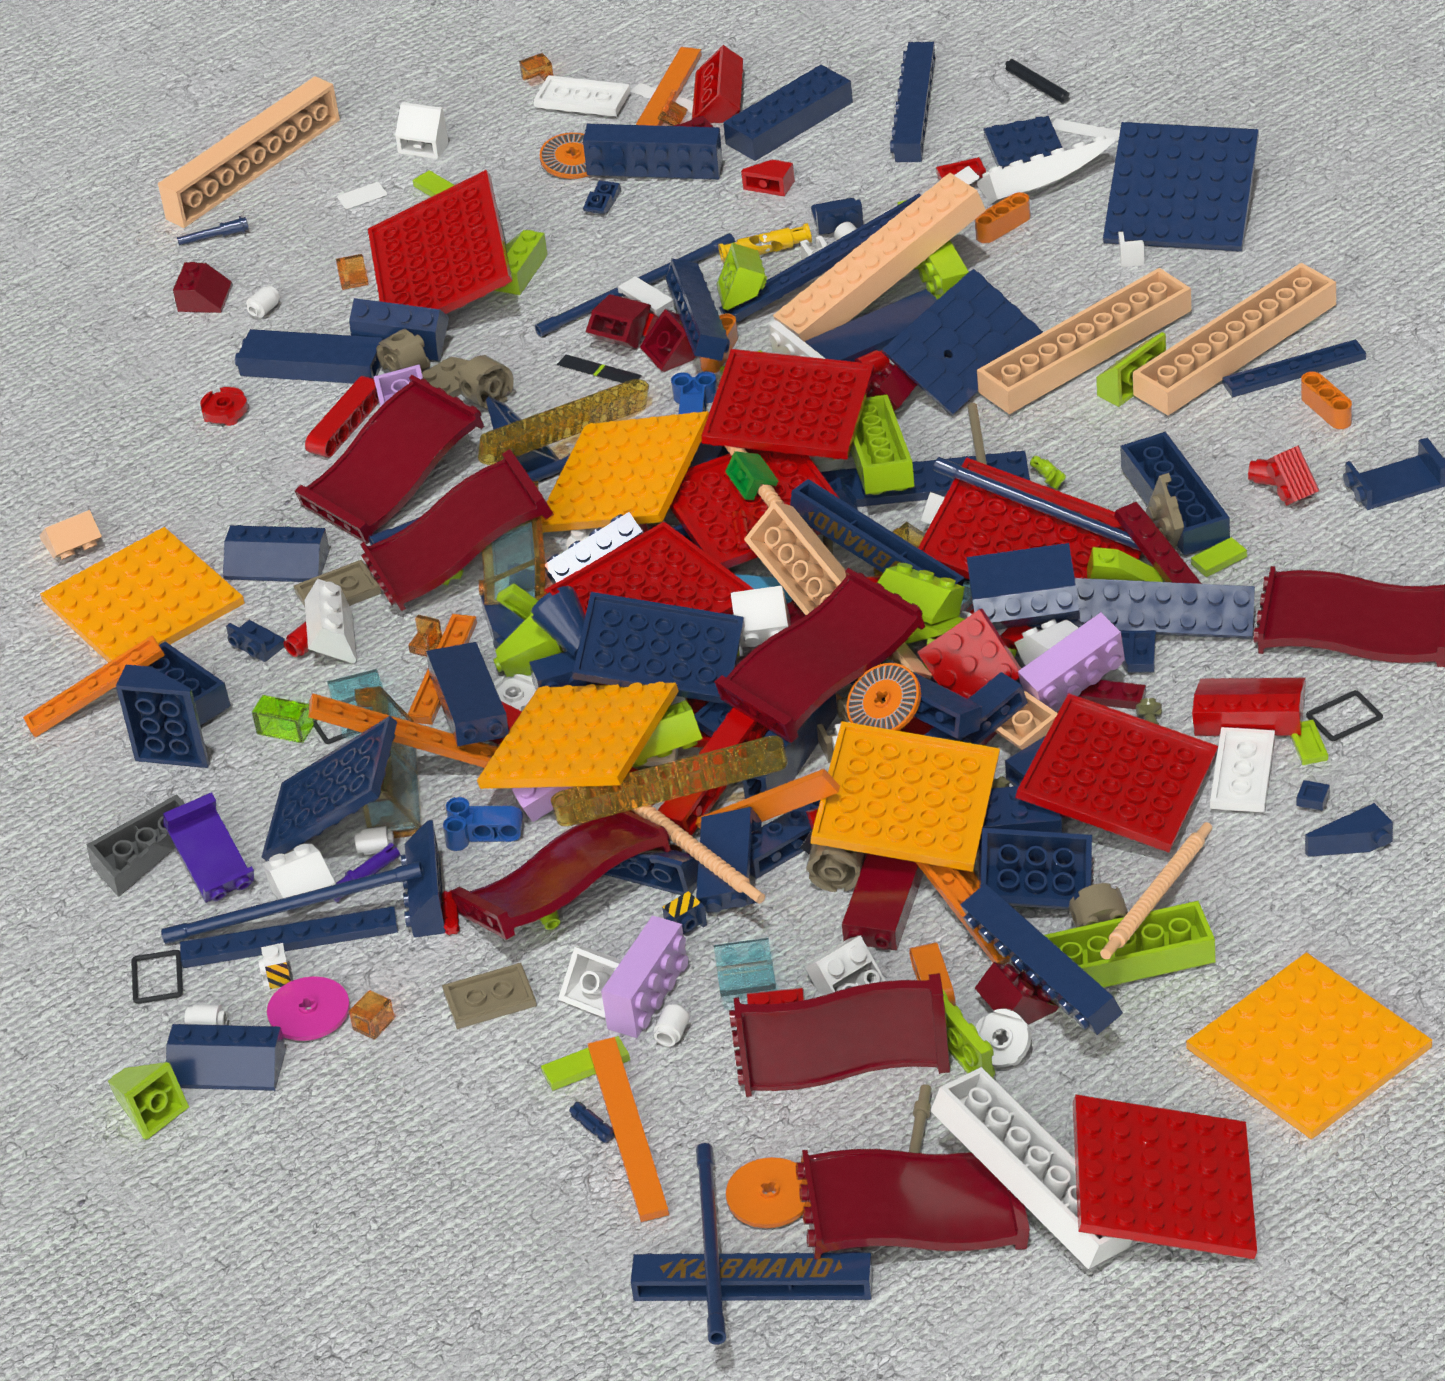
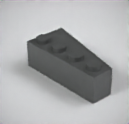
(133, 847)

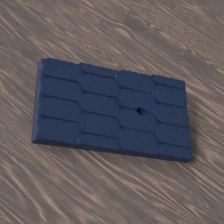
(969, 325)

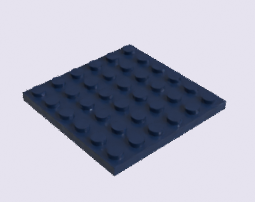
(1181, 186)

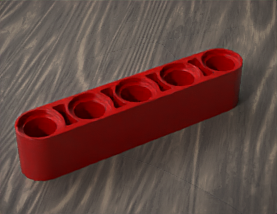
(343, 418)

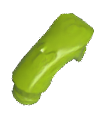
(1053, 475)

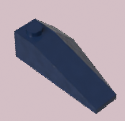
(503, 415)
(664, 871)

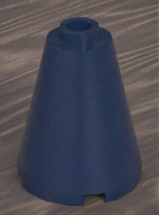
(561, 617)

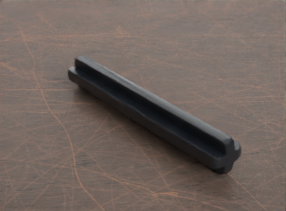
(1037, 81)

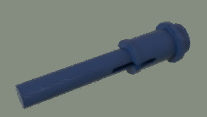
(224, 229)

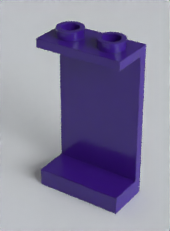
(207, 848)

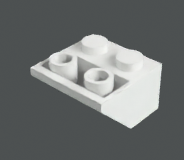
(421, 130)
(844, 967)

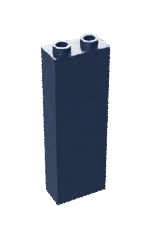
(871, 330)
(308, 356)
(467, 694)
(796, 752)

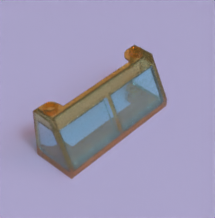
(516, 559)
(400, 795)

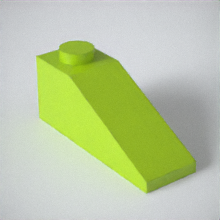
(1117, 565)

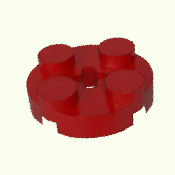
(224, 406)

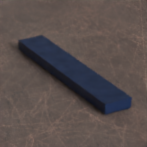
(1293, 368)

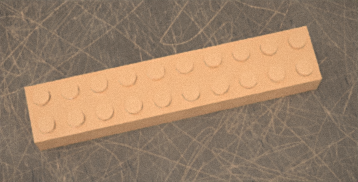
(248, 152)
(882, 259)
(1234, 338)
(1084, 340)
(806, 566)

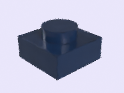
(1313, 795)

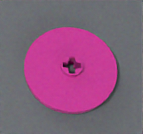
(327, 1013)

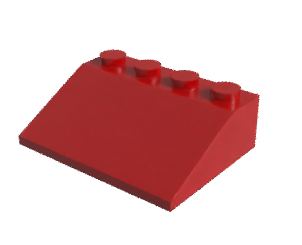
(1249, 704)

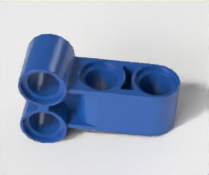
(693, 392)
(480, 823)

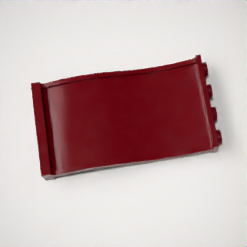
(389, 458)
(455, 530)
(1352, 616)
(819, 654)
(559, 872)
(840, 1035)
(906, 1202)

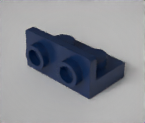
(255, 640)

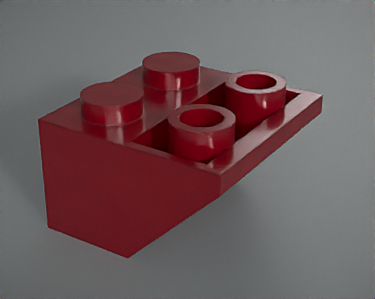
(618, 321)
(892, 383)
(1012, 990)

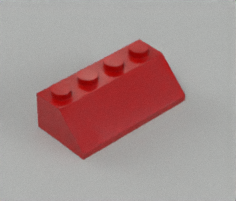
(718, 86)

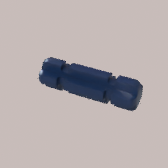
(591, 1122)

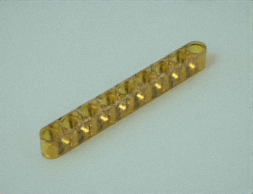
(563, 421)
(671, 781)

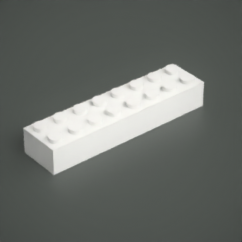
(1021, 1158)

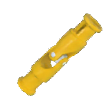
(780, 238)

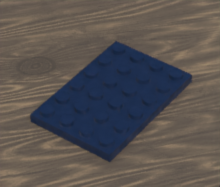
(656, 642)
(330, 789)

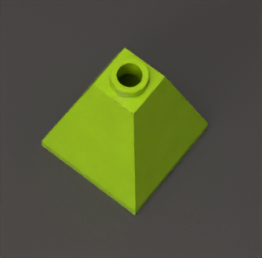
(525, 645)
(149, 1096)

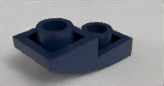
(602, 198)

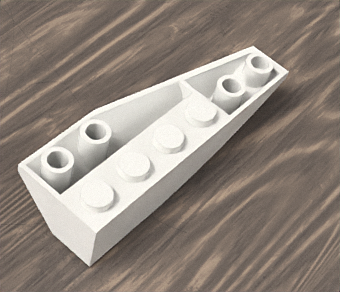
(1040, 171)

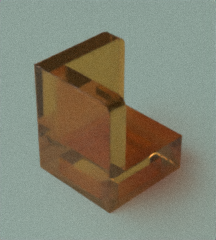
(536, 66)
(672, 112)
(352, 271)
(427, 635)
(371, 1014)

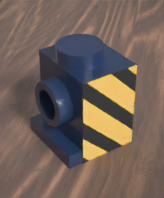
(686, 911)

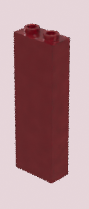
(882, 901)

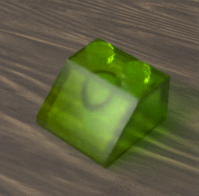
(282, 718)

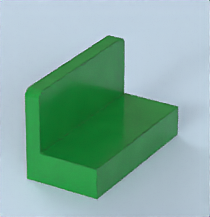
(748, 473)

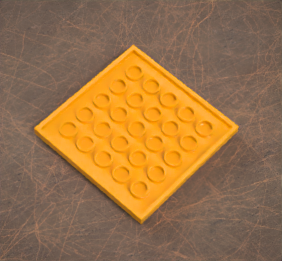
(624, 470)
(142, 592)
(578, 736)
(907, 796)
(1309, 1045)

